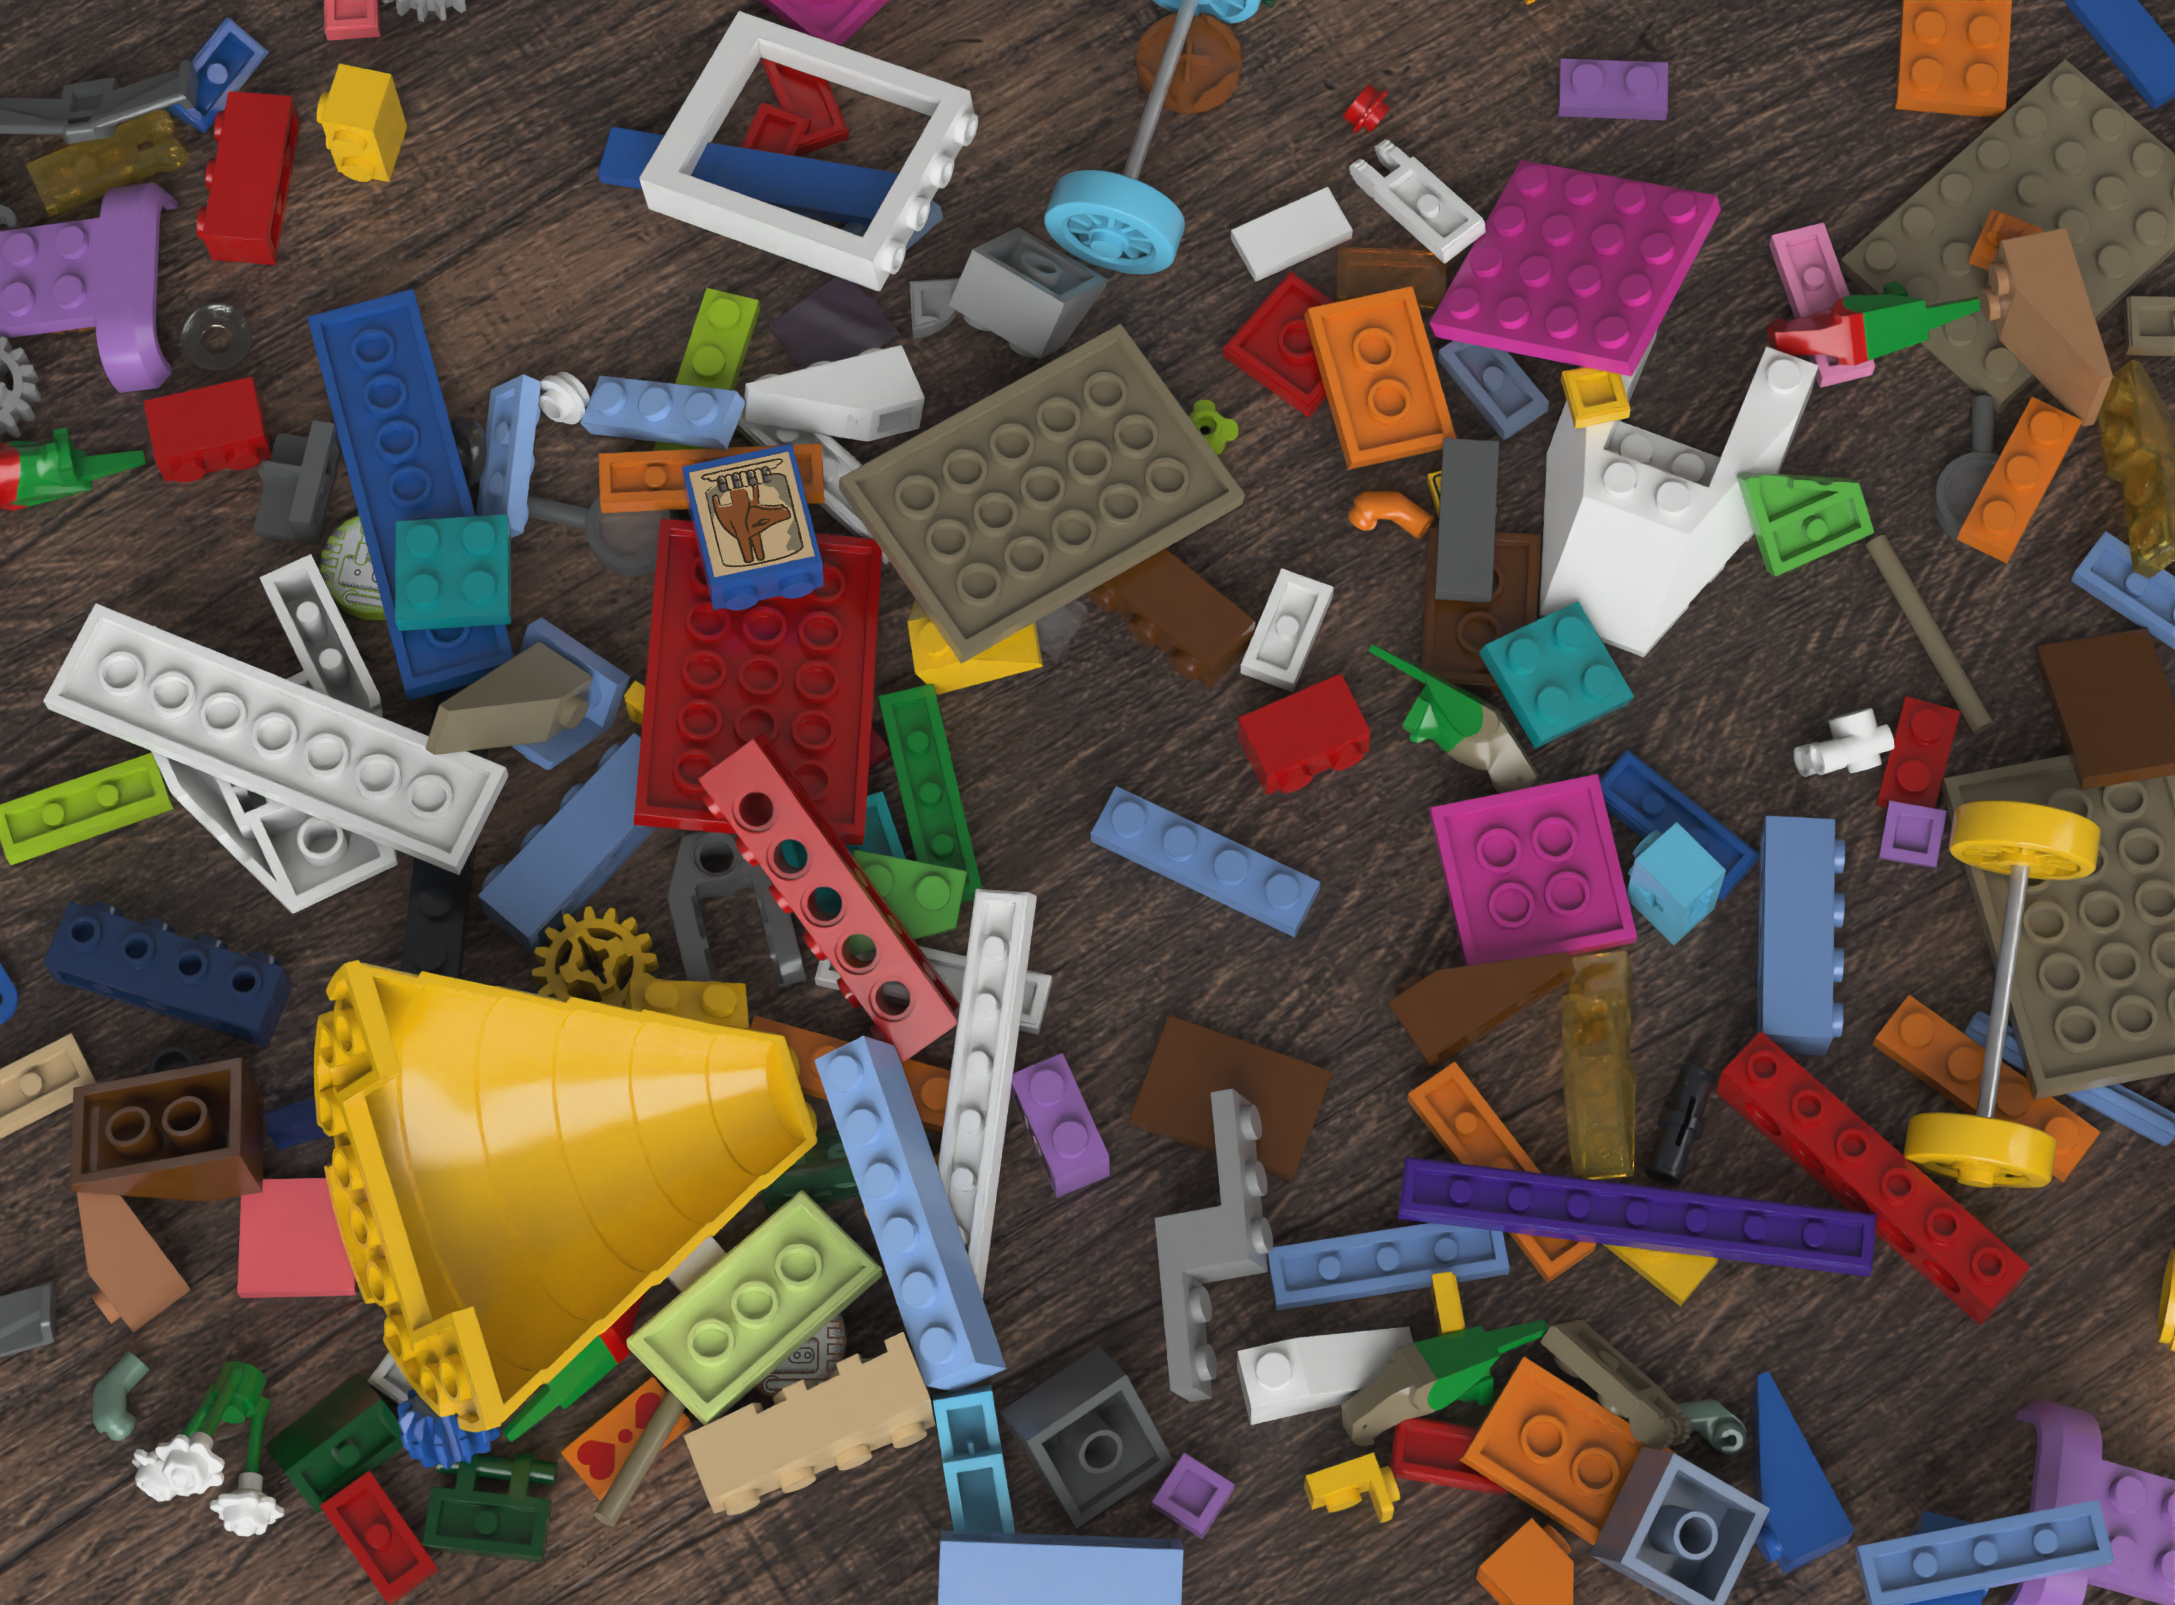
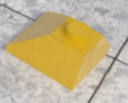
(939, 666)

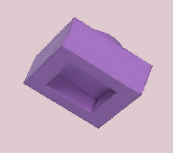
(1913, 834)
(1193, 1495)

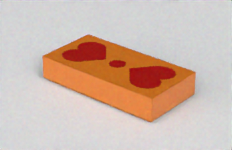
(607, 1444)

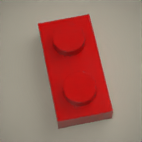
(1919, 754)
(379, 1538)

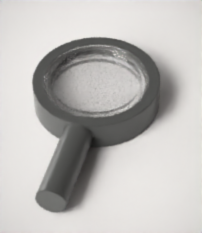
(1966, 475)
(619, 541)

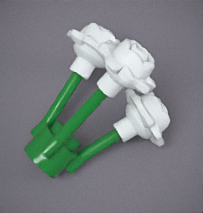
(190, 1466)

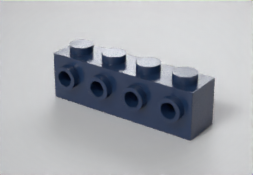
(169, 972)

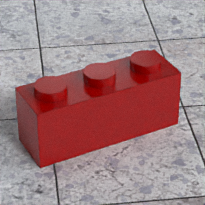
(249, 178)

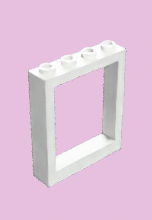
(906, 207)

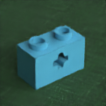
(1674, 882)

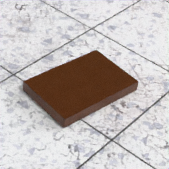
(1460, 629)
(2111, 707)
(1201, 1061)

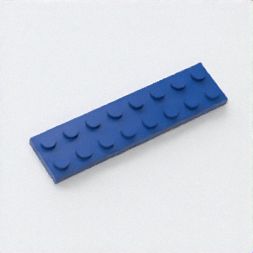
(401, 468)

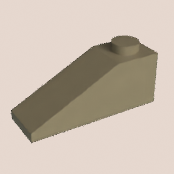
(513, 705)

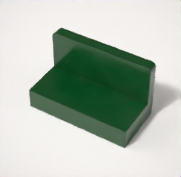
(337, 1441)

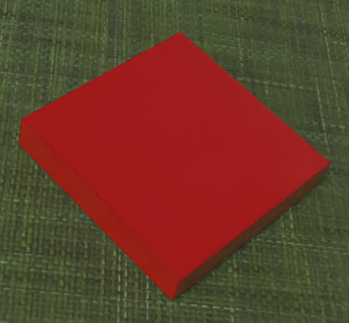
(1278, 348)

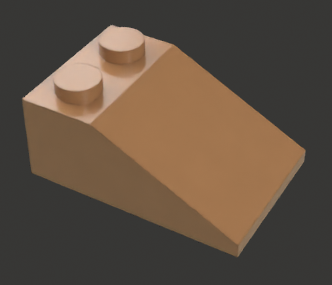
(2048, 320)

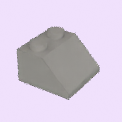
(1025, 292)

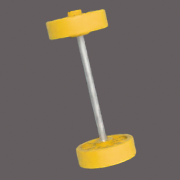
(2023, 843)

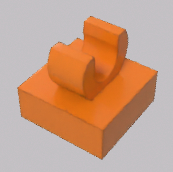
(1997, 228)

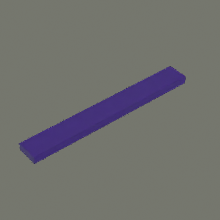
(1637, 1216)

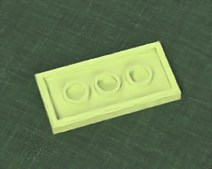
(754, 1308)

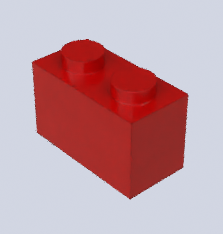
(208, 430)
(1304, 735)

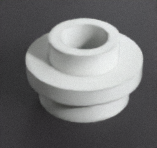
(563, 398)

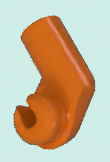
(1390, 506)

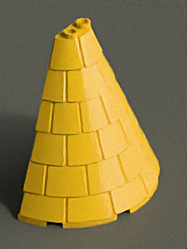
(532, 1165)

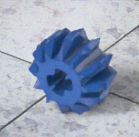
(438, 1438)

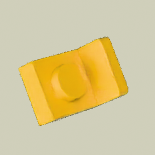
(1342, 1484)

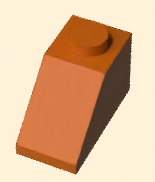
(1530, 1568)

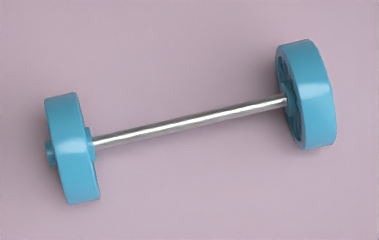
(1115, 216)

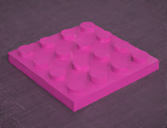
(1576, 267)

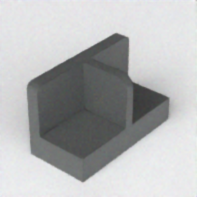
(298, 485)

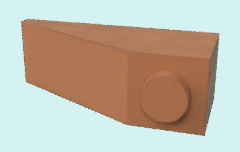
(125, 1262)

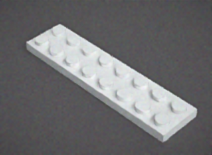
(275, 738)

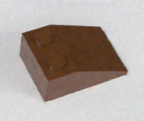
(170, 1134)

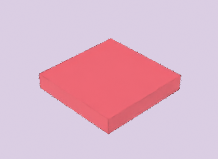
(292, 1243)

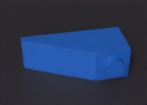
(1804, 1510)

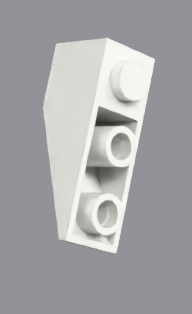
(845, 398)

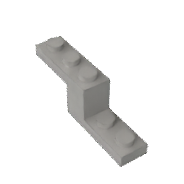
(1212, 1245)

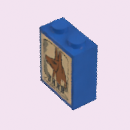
(753, 527)

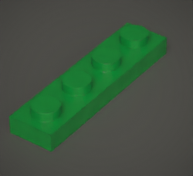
(928, 782)

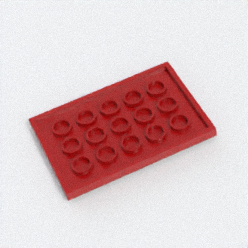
(773, 669)

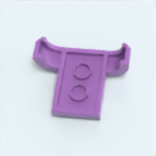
(90, 277)
(2134, 1506)

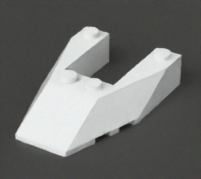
(1649, 520)
(280, 846)

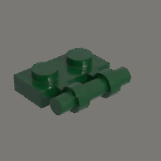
(487, 1522)

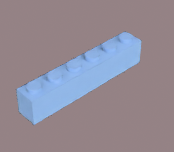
(910, 1215)

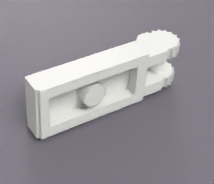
(1419, 202)

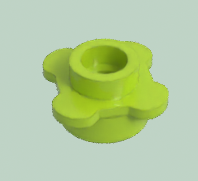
(1222, 429)

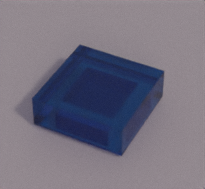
(293, 1124)

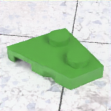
(1803, 516)
(919, 893)

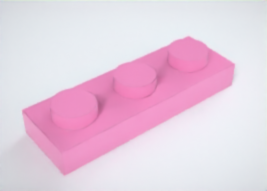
(1813, 284)

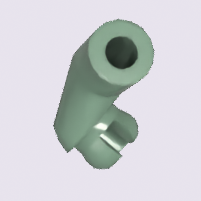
(111, 1397)
(1716, 1425)

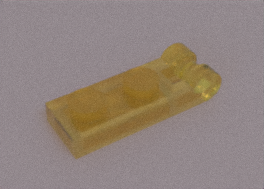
(95, 166)

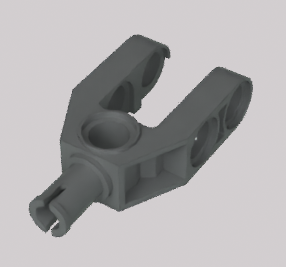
(693, 883)

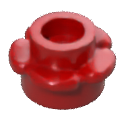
(1367, 109)

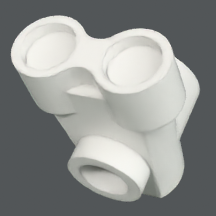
(1854, 744)

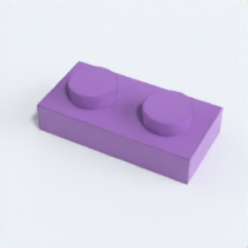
(1613, 89)

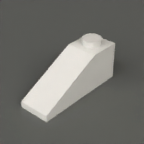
(1313, 1371)

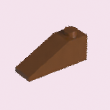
(1468, 1002)

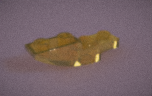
(2141, 455)
(1598, 1066)

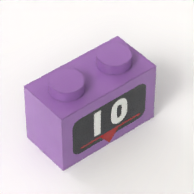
(1059, 1125)

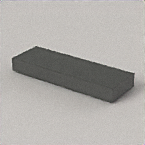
(1467, 520)

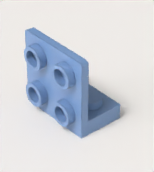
(603, 695)

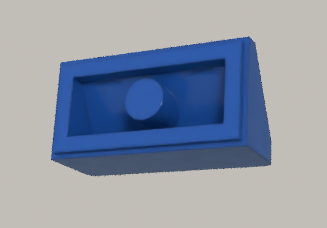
(221, 66)

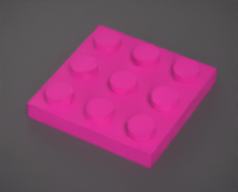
(1533, 872)

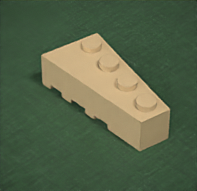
(813, 1429)

